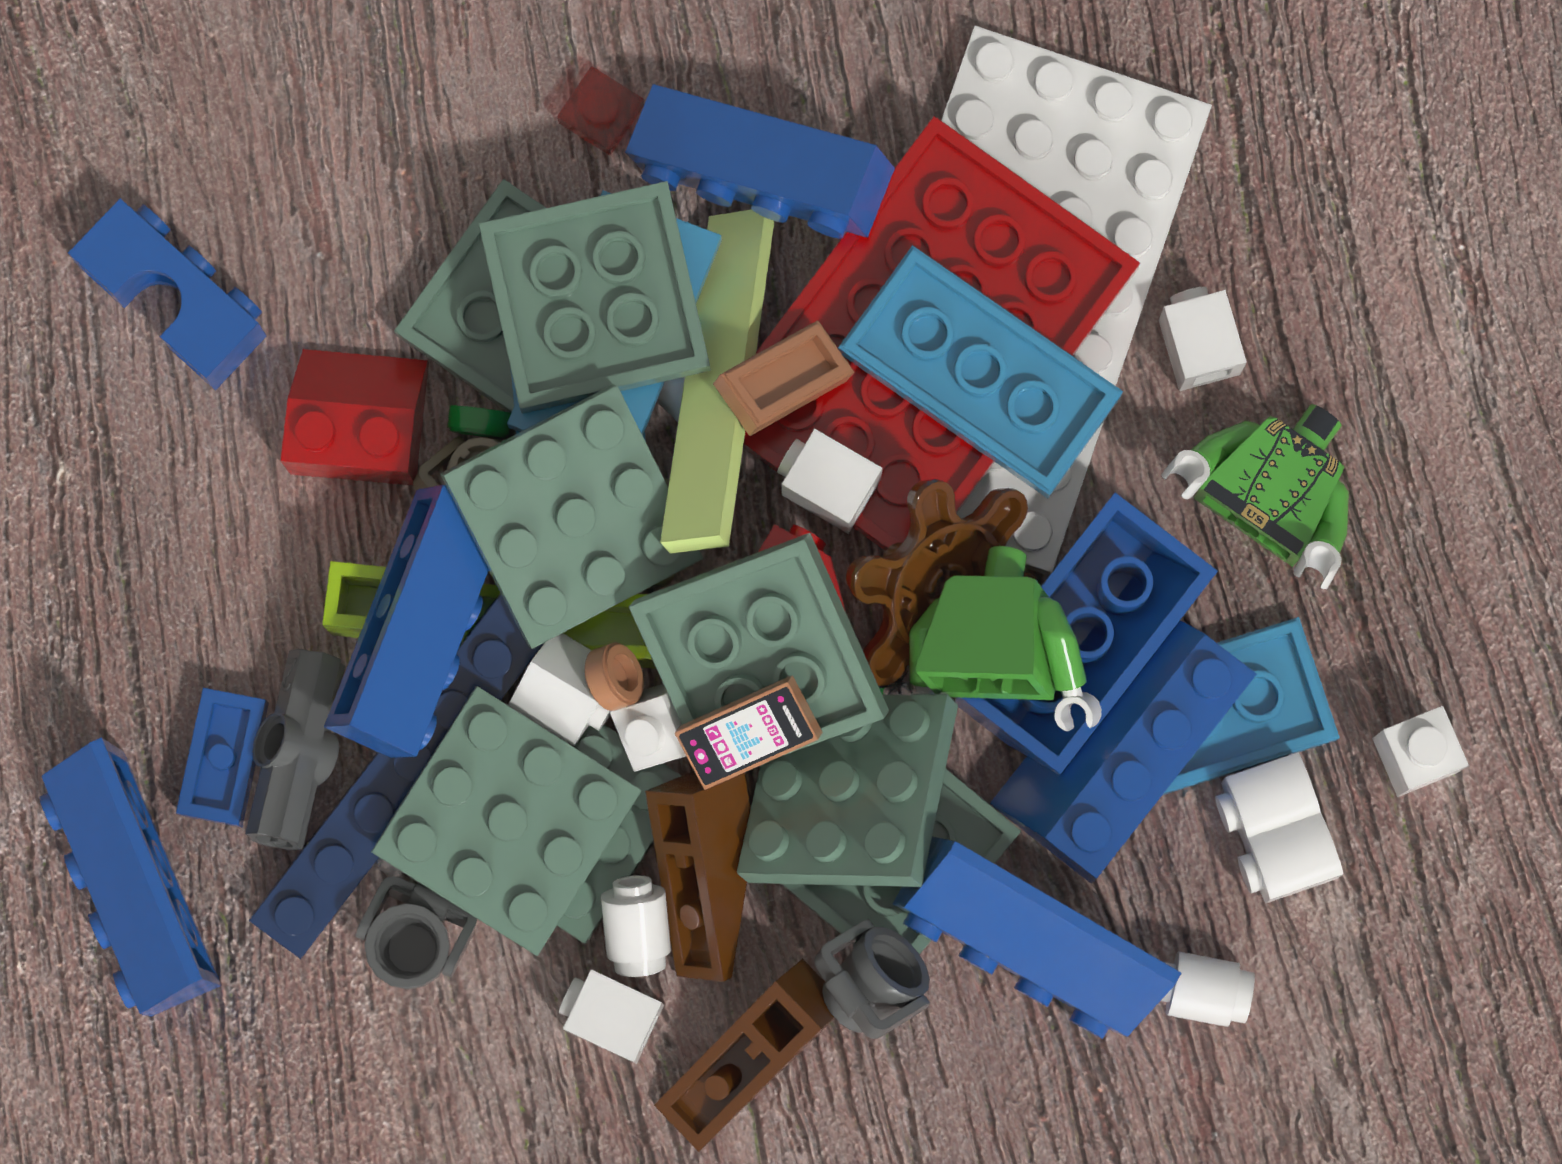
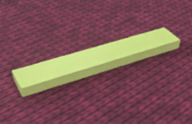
(708, 432)

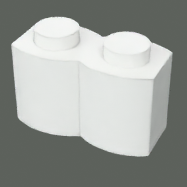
(1279, 827)

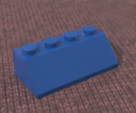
(1122, 597)
(1129, 755)
(128, 879)
(1035, 939)

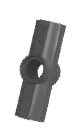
(295, 750)

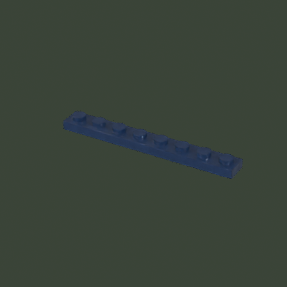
(342, 845)

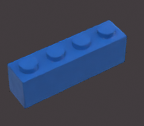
(760, 162)
(412, 631)

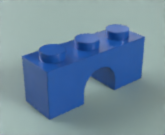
(130, 254)

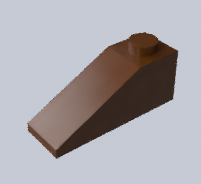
(698, 856)
(748, 1056)

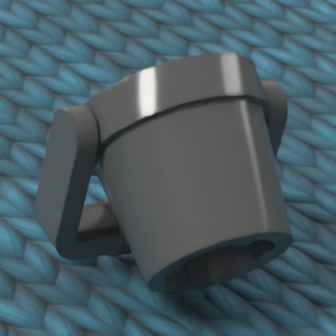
(409, 941)
(876, 983)

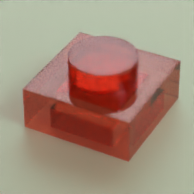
(600, 110)

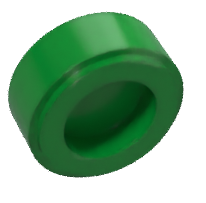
(478, 421)

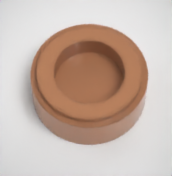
(614, 676)

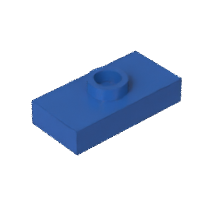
(221, 758)

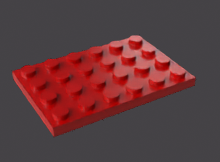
(997, 239)

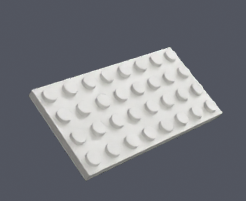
(1112, 159)

